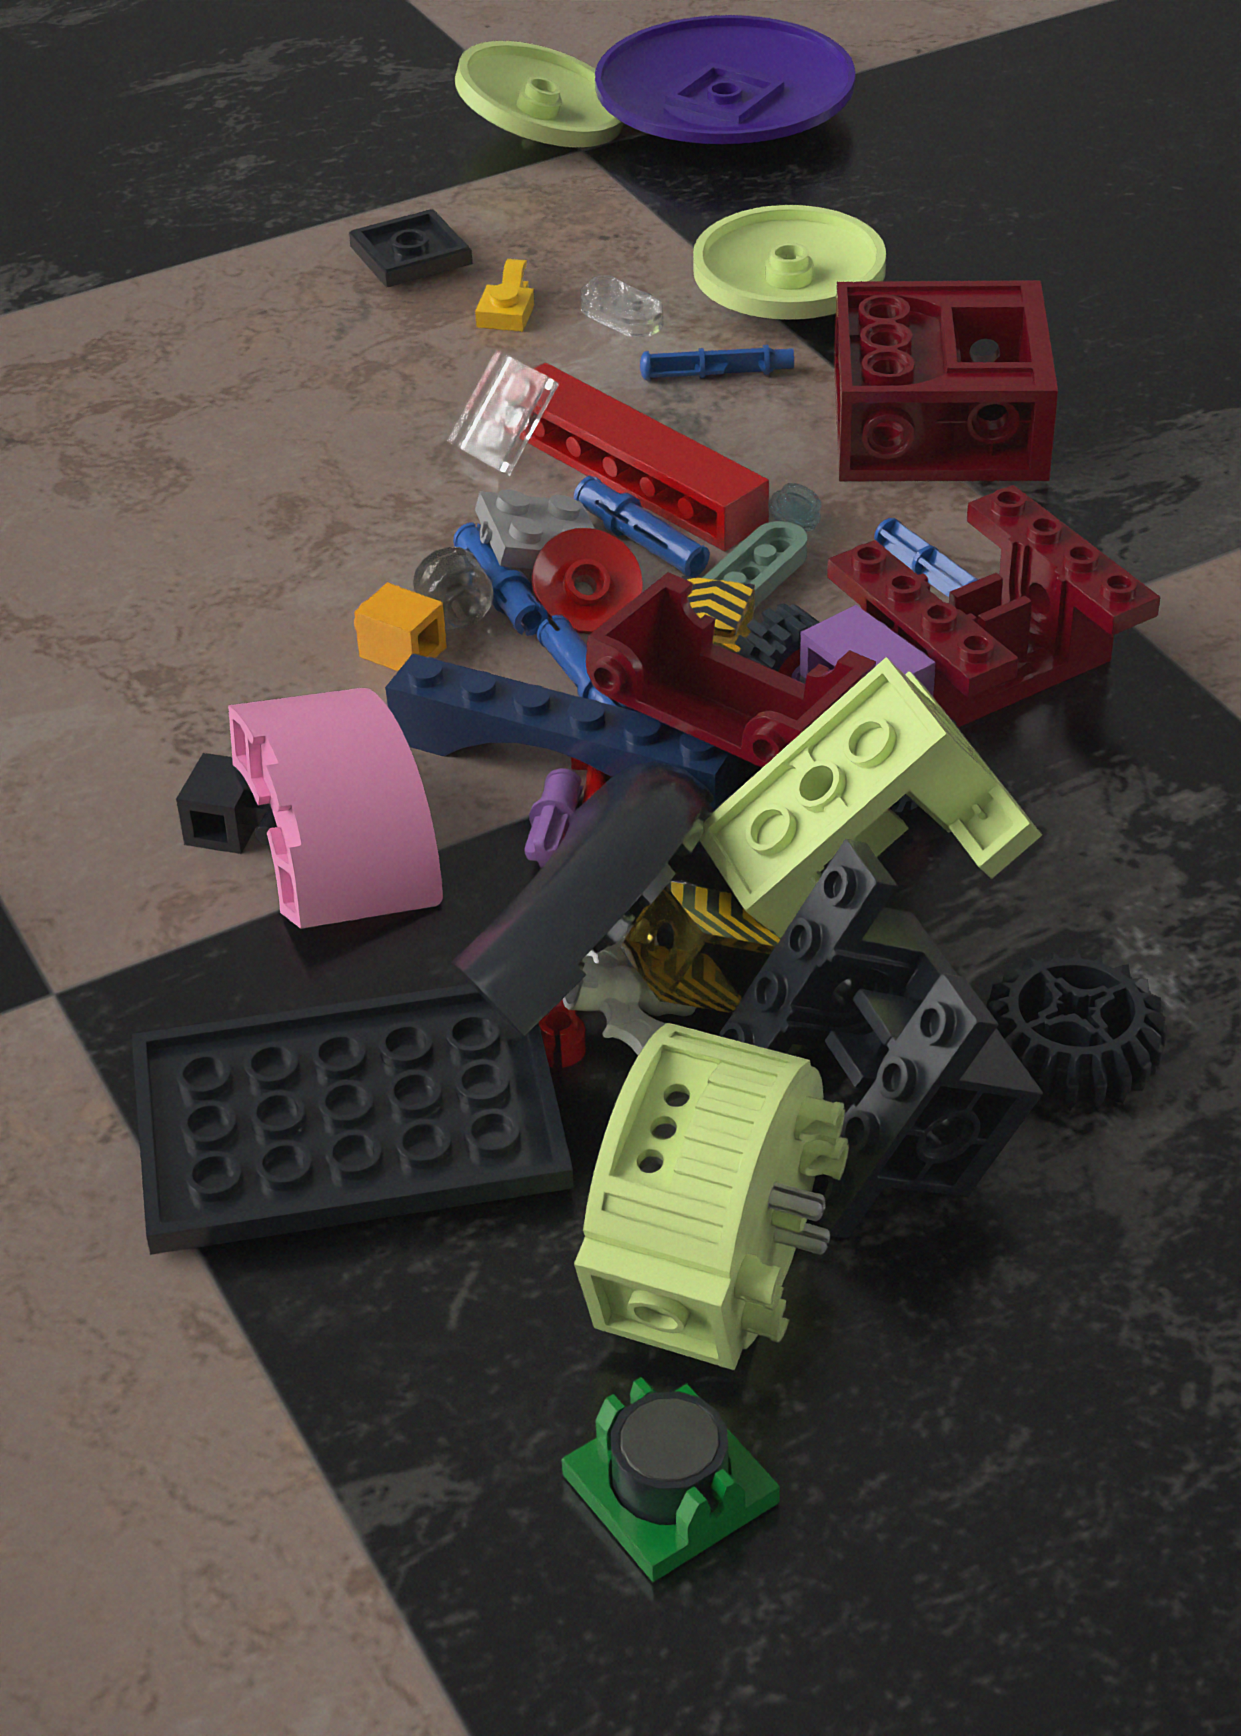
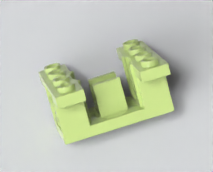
(840, 784)

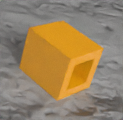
(399, 624)

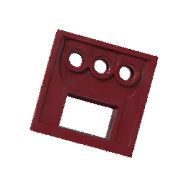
(915, 388)

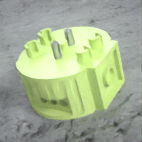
(706, 1194)

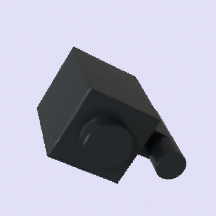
(220, 808)

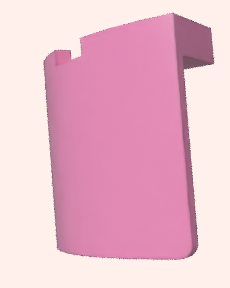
(344, 802)

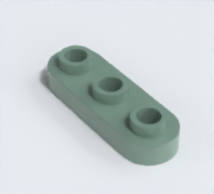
(764, 558)

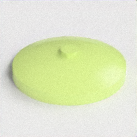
(535, 93)
(785, 260)

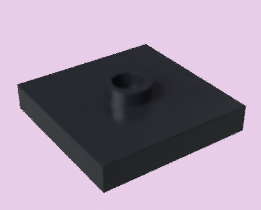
(410, 248)

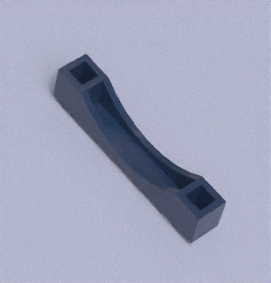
(460, 707)

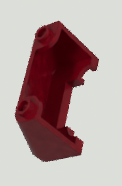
(665, 665)

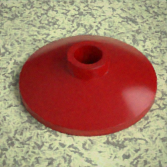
(590, 558)

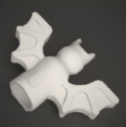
(621, 994)

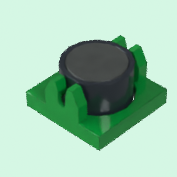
(674, 1473)

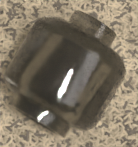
(457, 581)

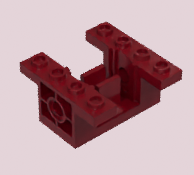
(1013, 630)

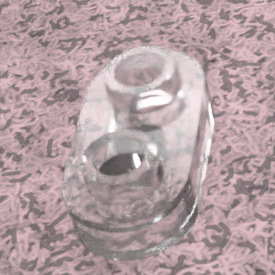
(621, 306)

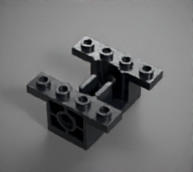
(901, 1026)

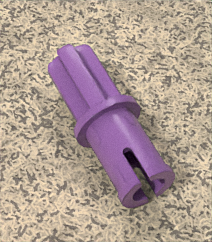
(550, 814)

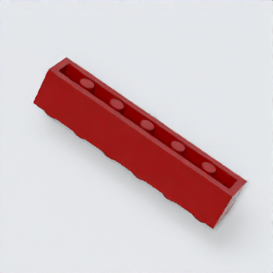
(651, 462)

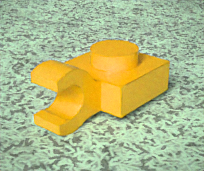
(509, 303)

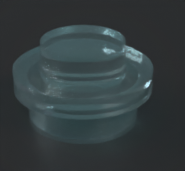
(796, 505)

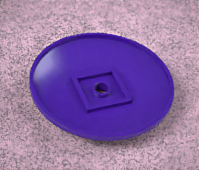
(725, 79)

